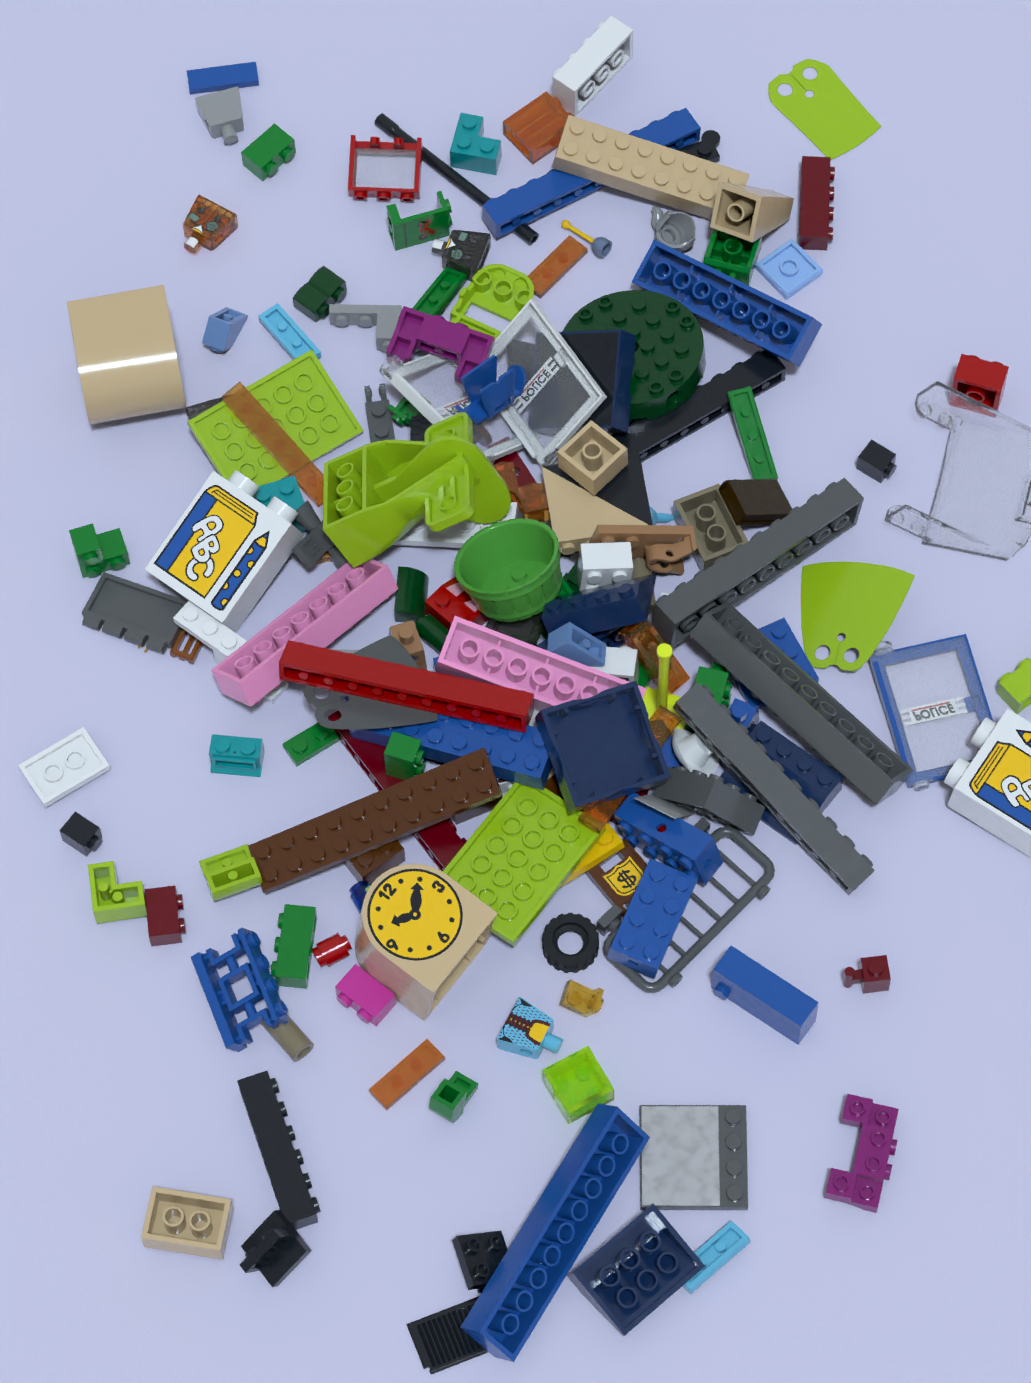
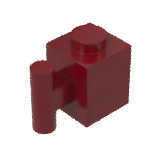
(872, 974)

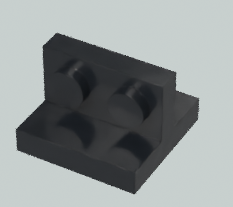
(274, 1249)

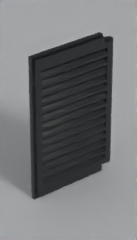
(442, 1341)

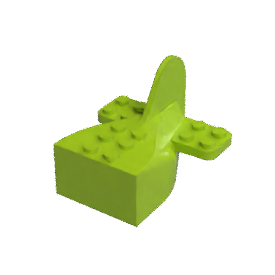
(393, 484)

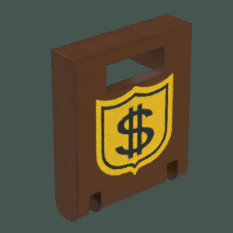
(621, 880)

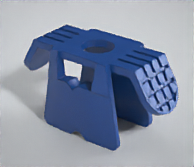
(486, 394)

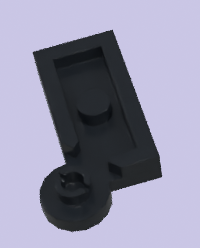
(706, 147)

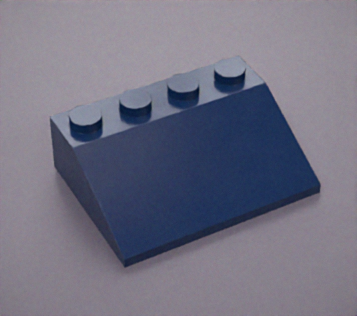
(602, 606)
(813, 776)
(636, 1270)

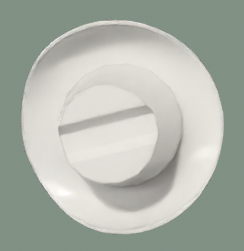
(694, 752)

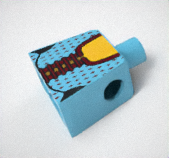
(528, 1031)

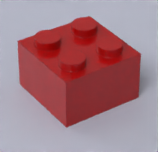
(981, 380)

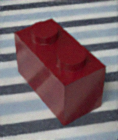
(163, 915)

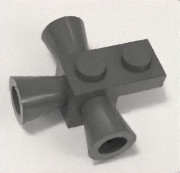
(316, 541)

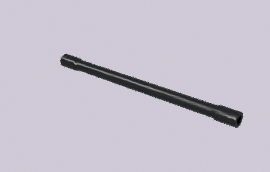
(393, 130)

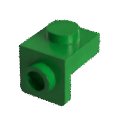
(403, 412)

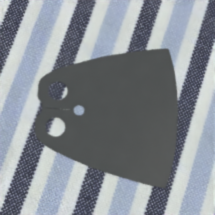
(365, 712)

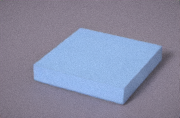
(789, 269)

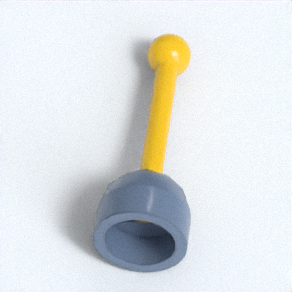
(600, 245)

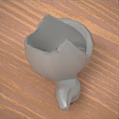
(674, 229)

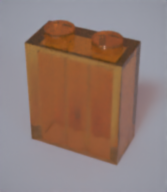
(536, 127)

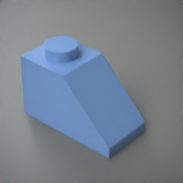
(223, 329)
(577, 645)

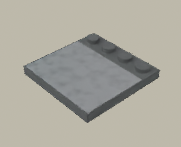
(694, 1157)

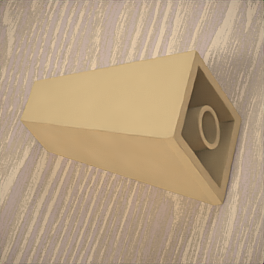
(749, 210)

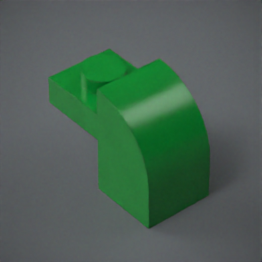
(452, 1096)

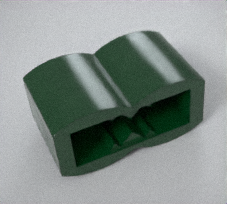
(319, 292)

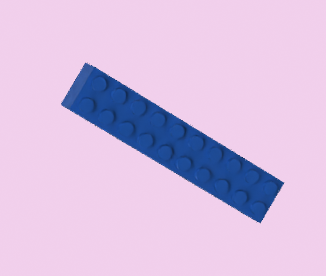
(555, 1232)

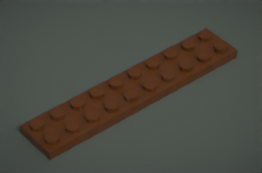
(375, 820)

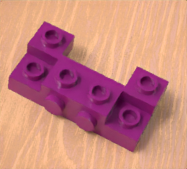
(439, 338)
(876, 1143)

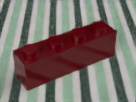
(814, 203)

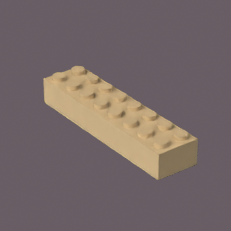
(642, 167)

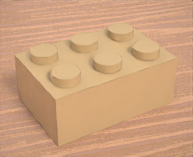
(187, 1223)

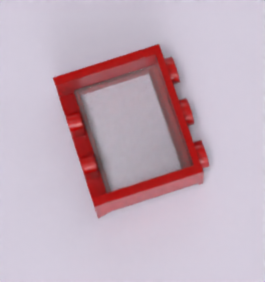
(385, 169)

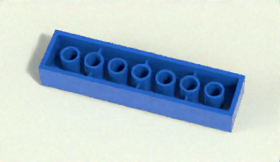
(728, 303)
(512, 753)

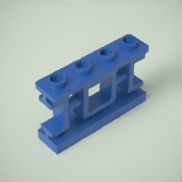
(222, 997)

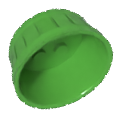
(510, 568)

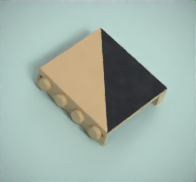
(578, 512)

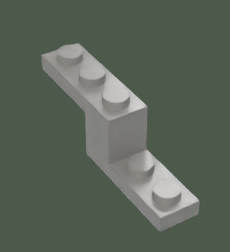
(382, 316)

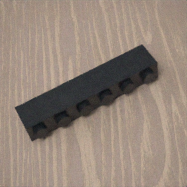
(277, 1149)

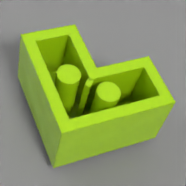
(114, 900)

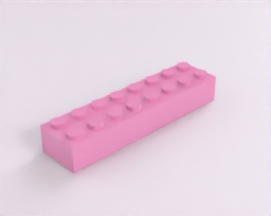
(312, 620)
(502, 660)

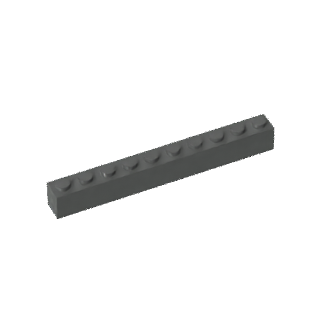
(774, 788)

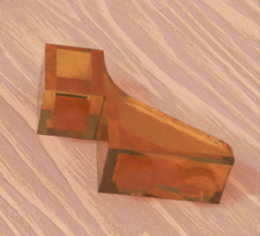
(530, 497)

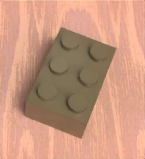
(712, 523)

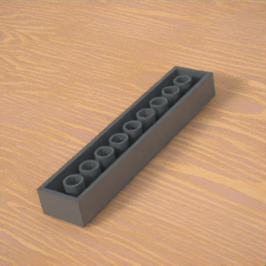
(758, 560)
(801, 703)

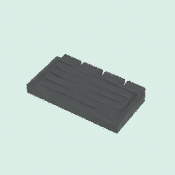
(134, 610)

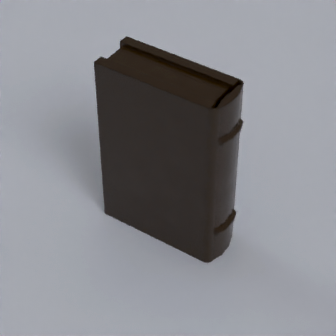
(755, 501)

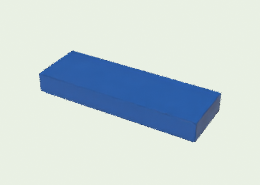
(222, 77)

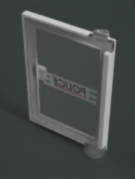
(557, 387)
(433, 391)

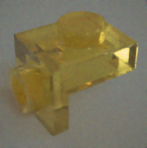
(581, 999)

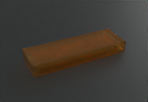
(556, 265)
(406, 1074)

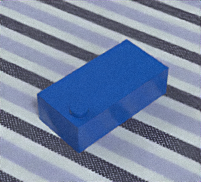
(764, 995)

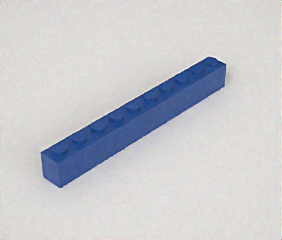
(560, 188)

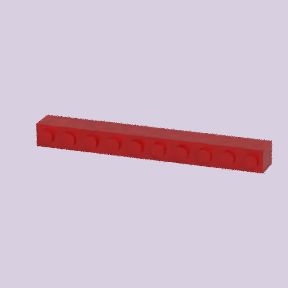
(406, 686)

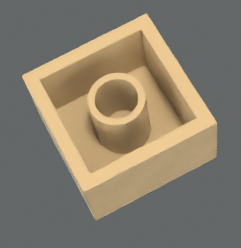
(592, 457)

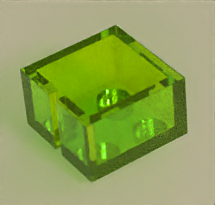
(578, 1084)

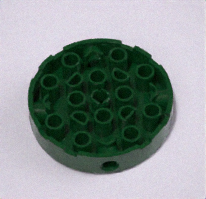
(667, 346)

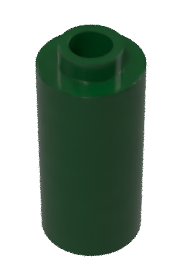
(432, 631)

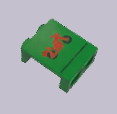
(419, 227)

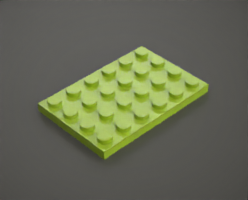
(303, 405)
(522, 857)

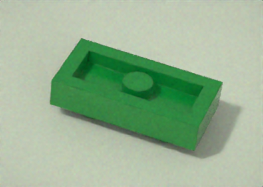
(309, 743)

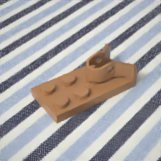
(653, 543)

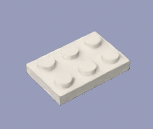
(64, 767)

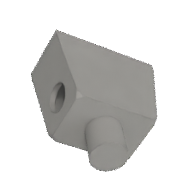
(221, 114)

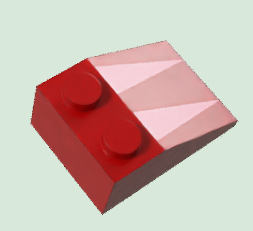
(453, 601)

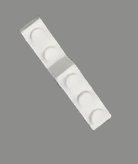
(217, 637)

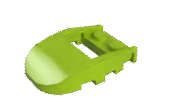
(495, 290)

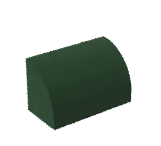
(411, 594)

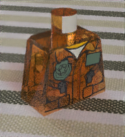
(208, 225)

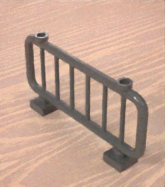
(612, 918)

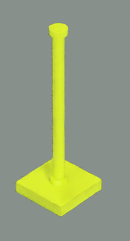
(654, 698)

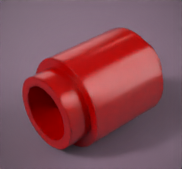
(331, 950)

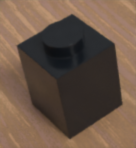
(876, 461)
(81, 834)

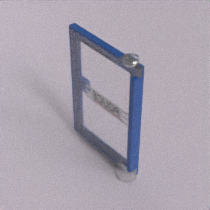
(931, 704)

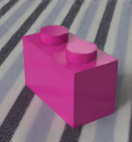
(365, 995)

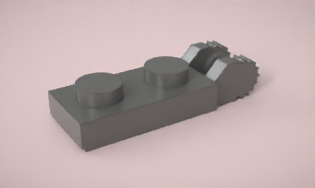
(378, 416)

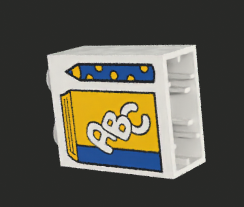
(226, 548)
(997, 782)

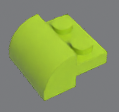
(230, 872)

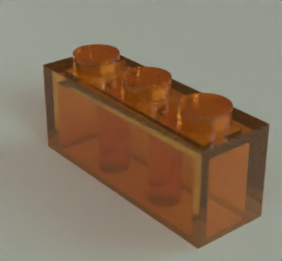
(646, 640)

